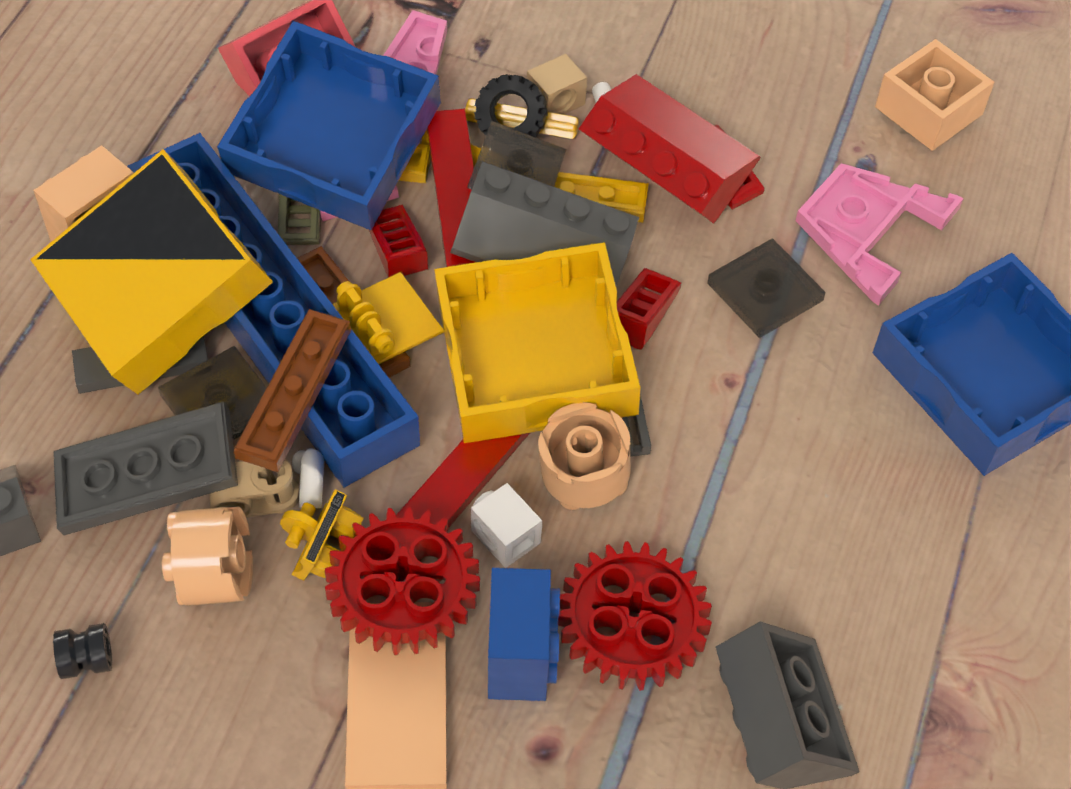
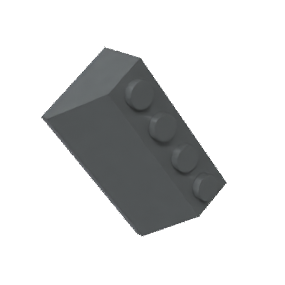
(523, 217)

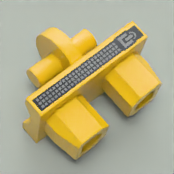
(333, 520)

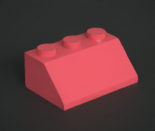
(252, 51)

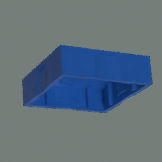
(331, 125)
(986, 362)

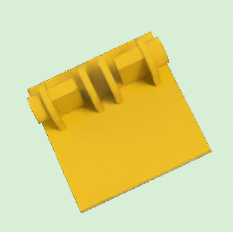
(386, 316)

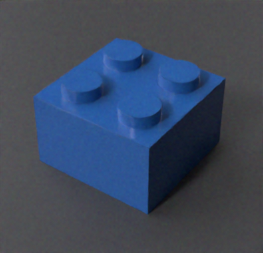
(522, 634)

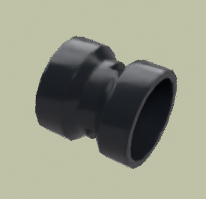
(82, 651)

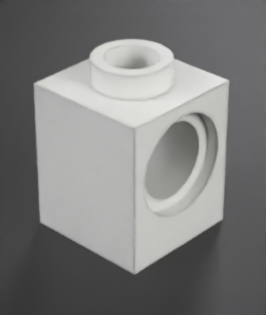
(505, 524)

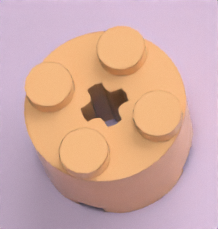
(585, 456)
(208, 556)

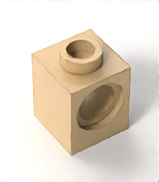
(560, 84)

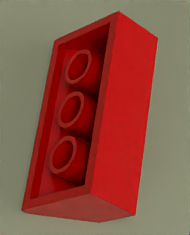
(670, 145)

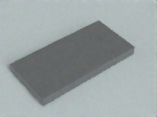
(144, 468)

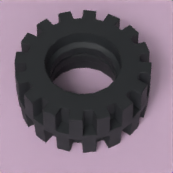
(507, 85)

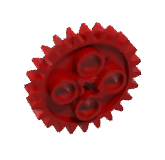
(398, 618)
(627, 651)

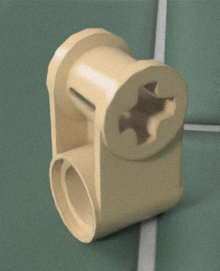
(257, 490)

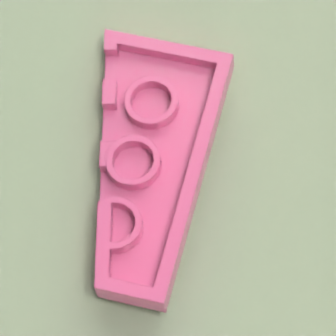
(419, 42)

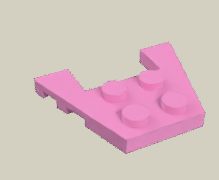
(854, 213)

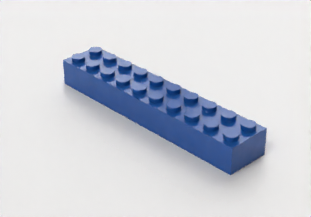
(359, 412)

